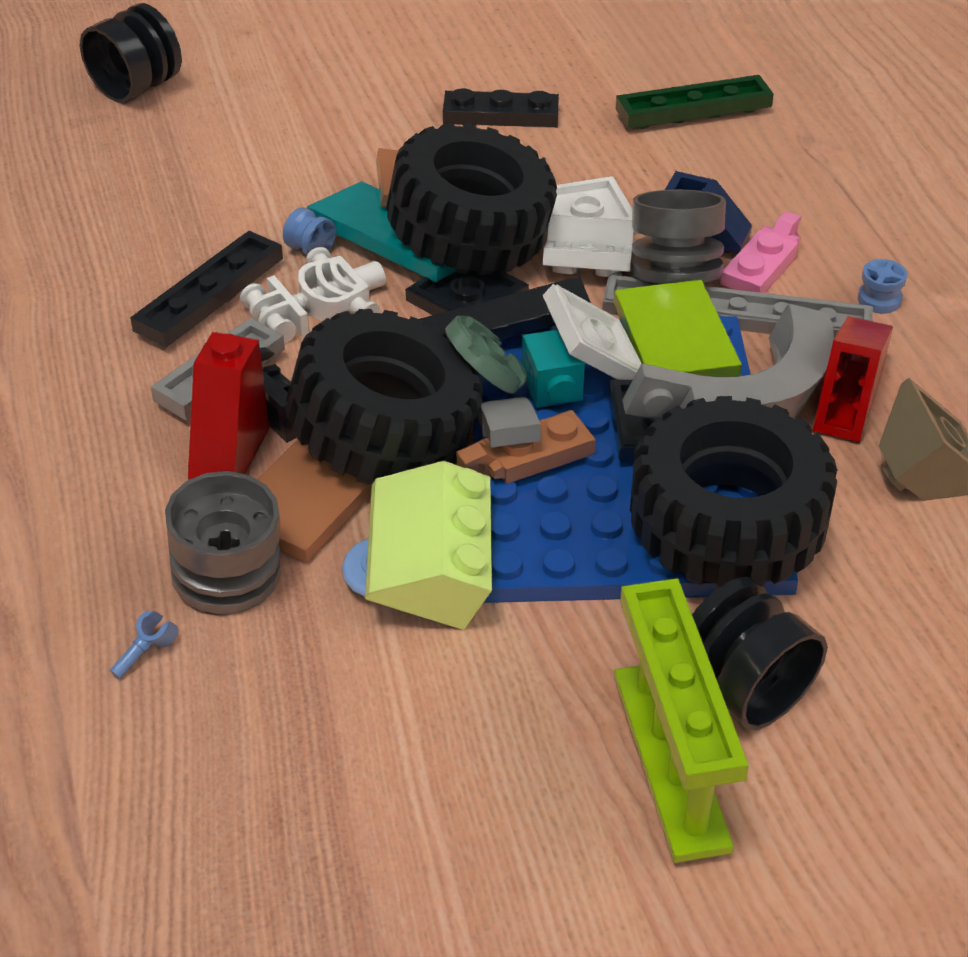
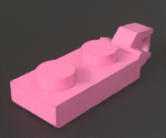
(764, 256)

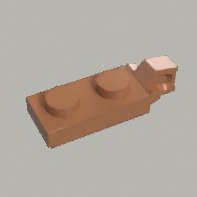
(562, 442)

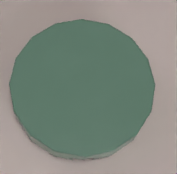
(484, 354)

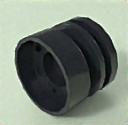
(130, 52)
(758, 651)

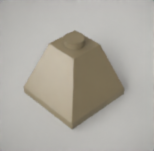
(925, 446)

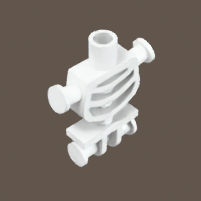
(325, 288)

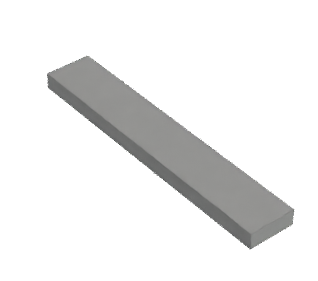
(754, 310)

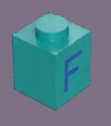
(550, 369)

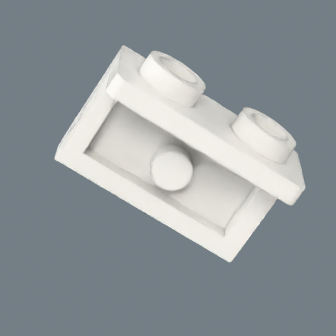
(589, 244)

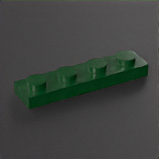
(694, 101)

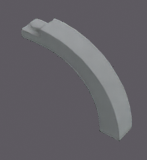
(800, 359)

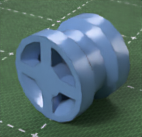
(307, 231)
(882, 285)

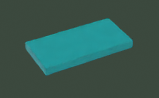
(365, 222)

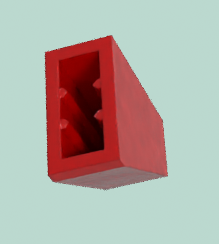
(852, 378)
(227, 405)

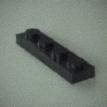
(206, 288)

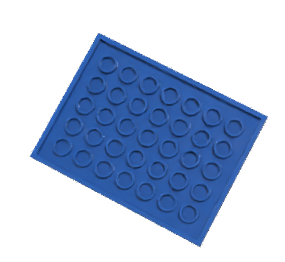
(571, 525)

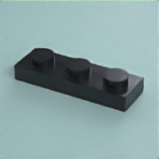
(501, 108)

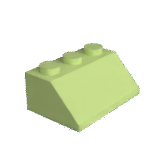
(431, 542)

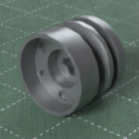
(678, 236)
(223, 542)

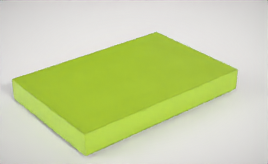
(677, 329)

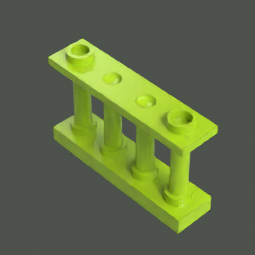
(678, 720)

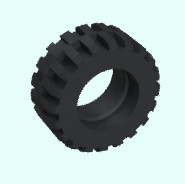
(470, 198)
(381, 395)
(721, 535)

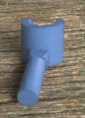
(145, 629)

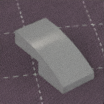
(509, 422)

